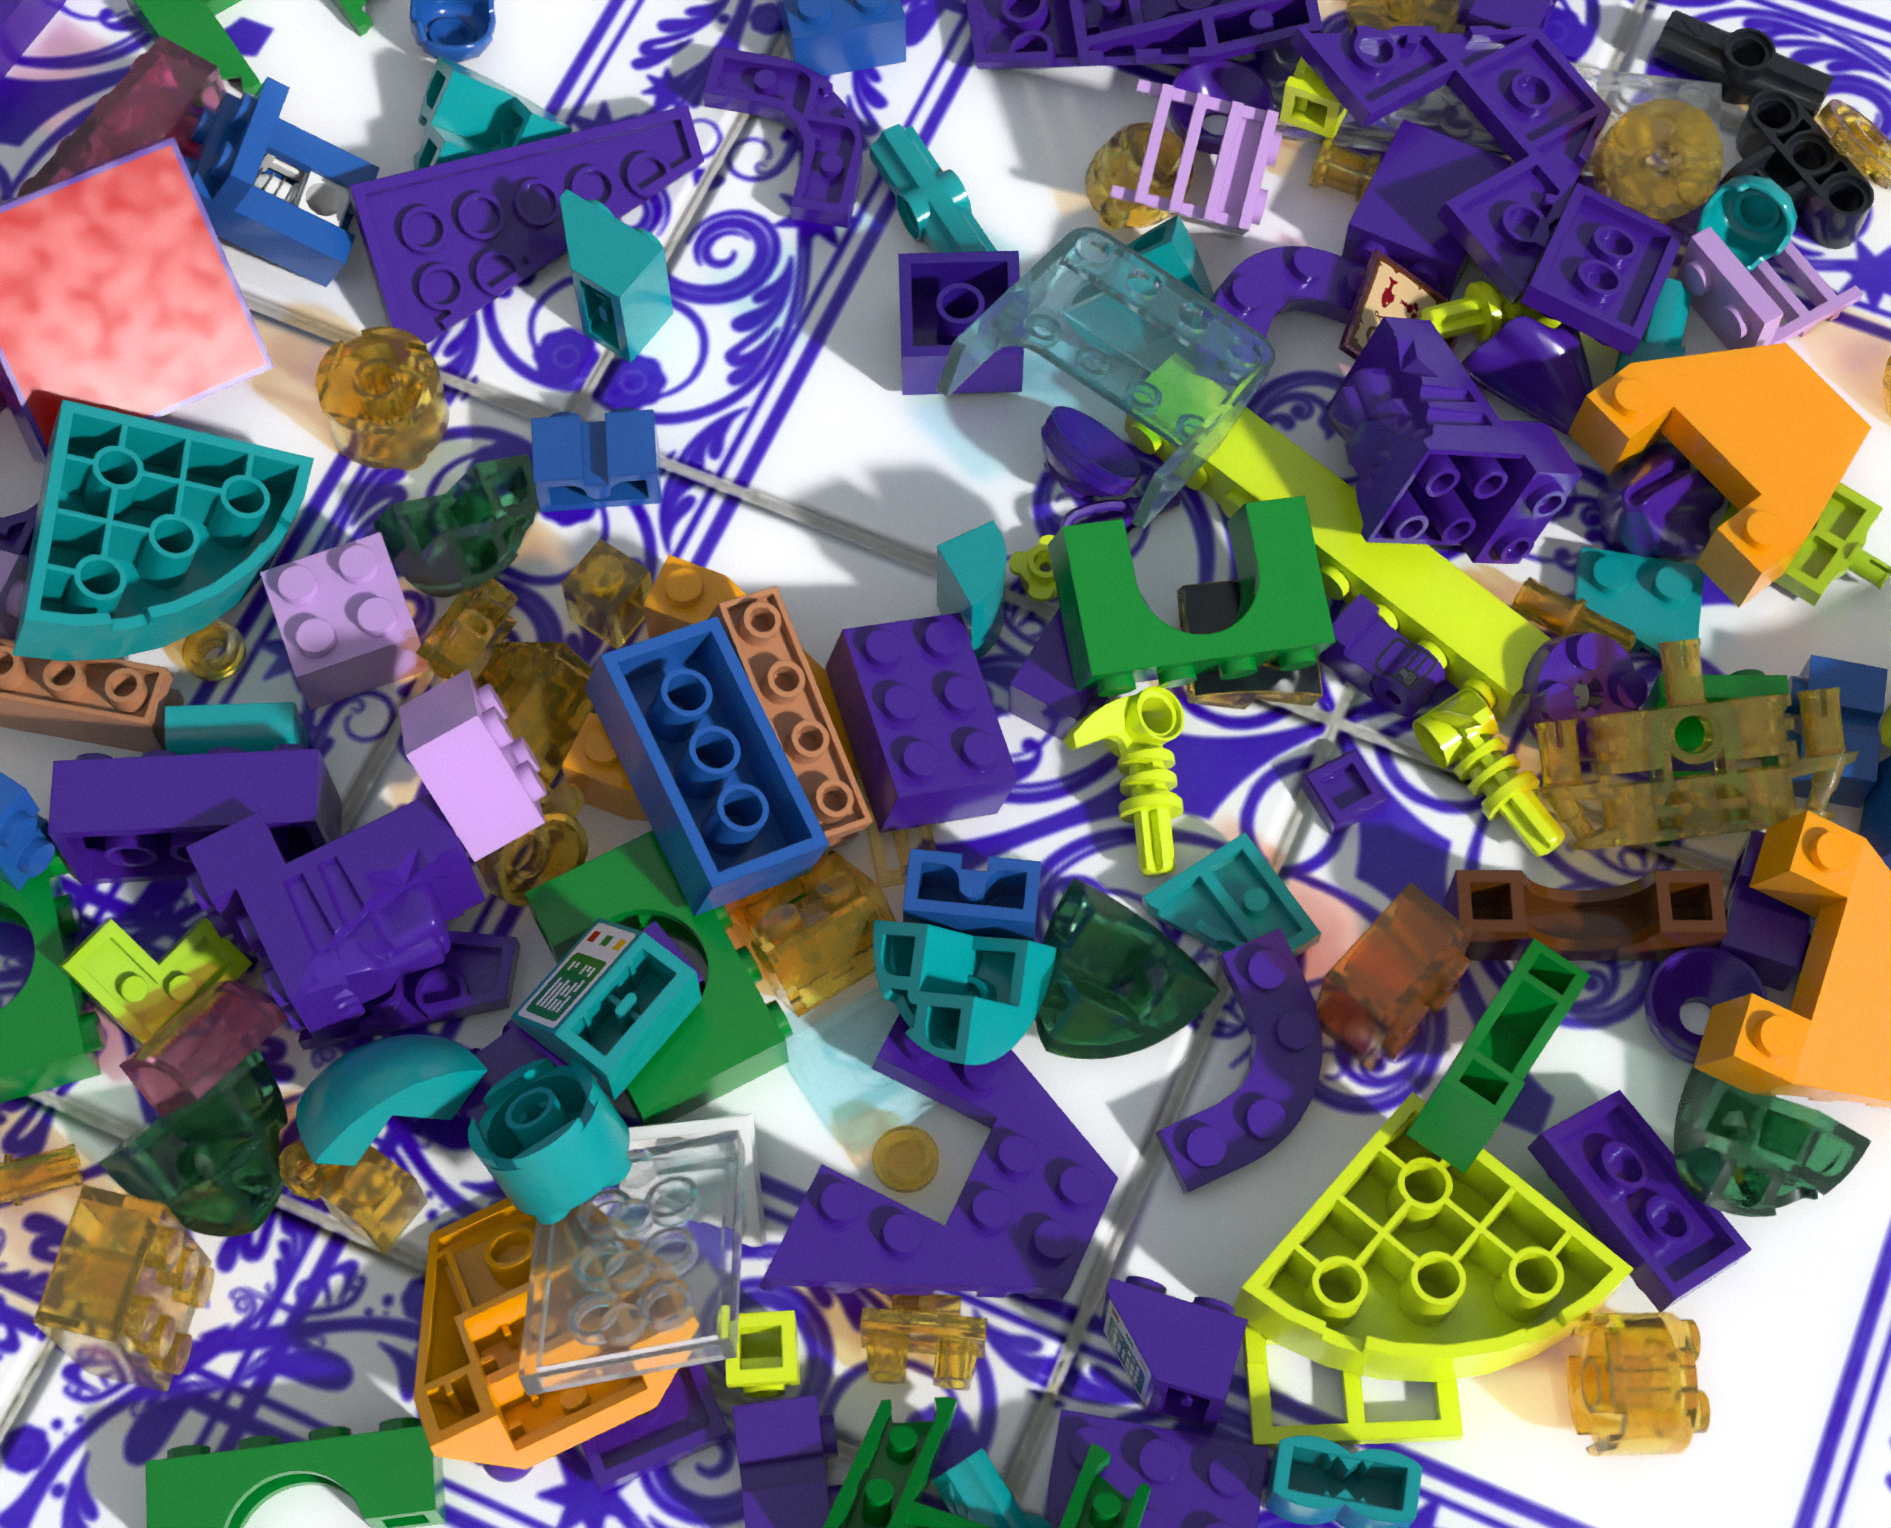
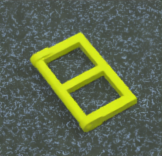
(1356, 1429)

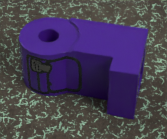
(1382, 660)

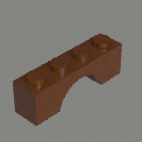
(1617, 923)

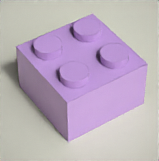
(344, 621)
(473, 763)

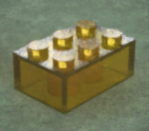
(125, 1289)

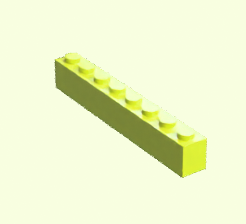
(1414, 586)

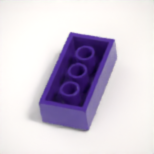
(140, 813)

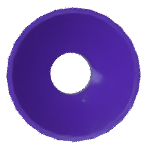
(1222, 80)
(1087, 455)
(1691, 976)

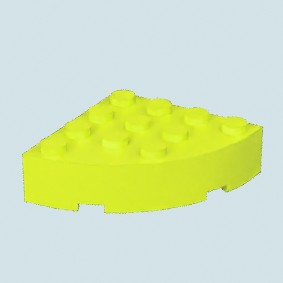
(1427, 1267)

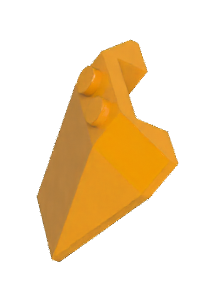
(472, 1354)

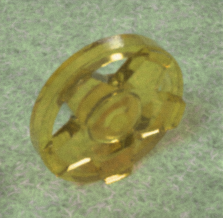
(1858, 140)

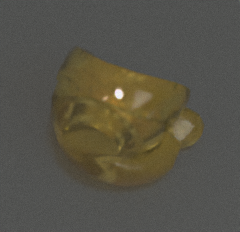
(1120, 165)
(548, 849)

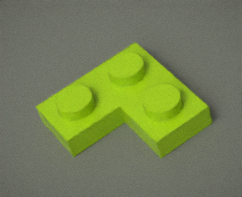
(145, 992)

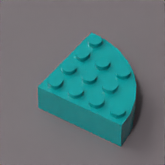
(147, 533)

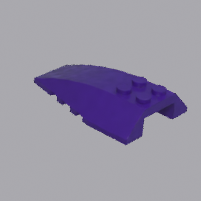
(1130, 31)

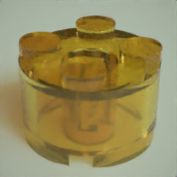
(1682, 137)
(383, 398)
(1637, 1384)

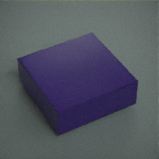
(1344, 791)

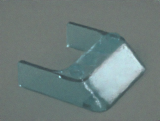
(1132, 341)

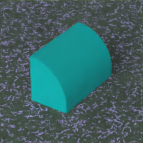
(973, 583)
(241, 726)

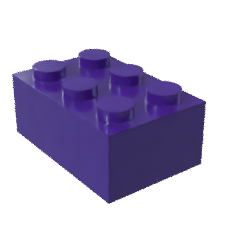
(920, 722)

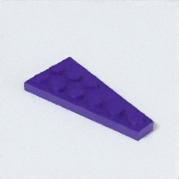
(484, 223)

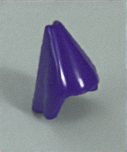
(1534, 370)
(1658, 506)

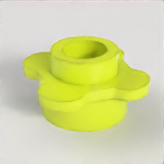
(1036, 583)

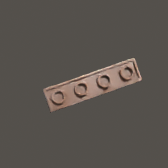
(86, 700)
(794, 706)

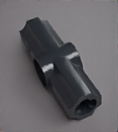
(1740, 61)

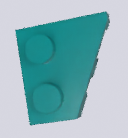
(1641, 593)
(1232, 901)

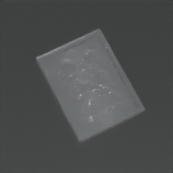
(640, 1271)

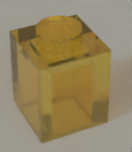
(607, 593)
(374, 1199)

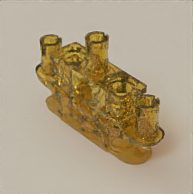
(1696, 803)

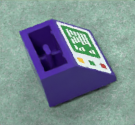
(1173, 1349)

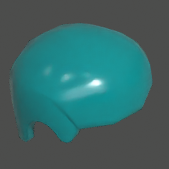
(1750, 218)

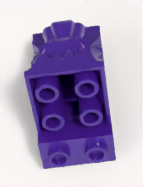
(1437, 454)
(341, 916)

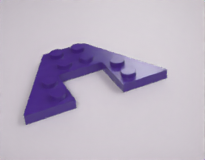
(1514, 88)
(1014, 1223)

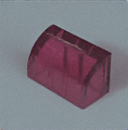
(201, 1045)

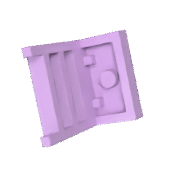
(1244, 152)
(1747, 305)

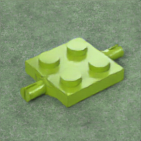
(1832, 547)

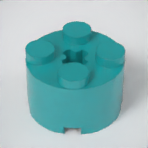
(551, 1138)

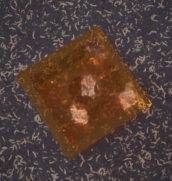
(1394, 978)

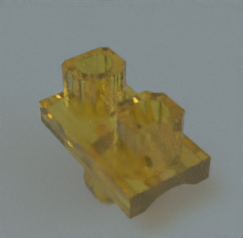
(470, 631)
(923, 1326)

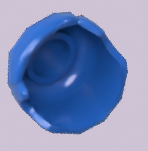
(453, 27)

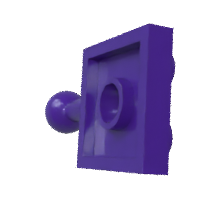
(678, 1427)

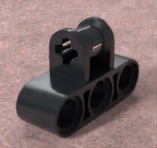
(1795, 152)

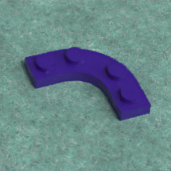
(811, 111)
(1290, 281)
(1279, 1075)

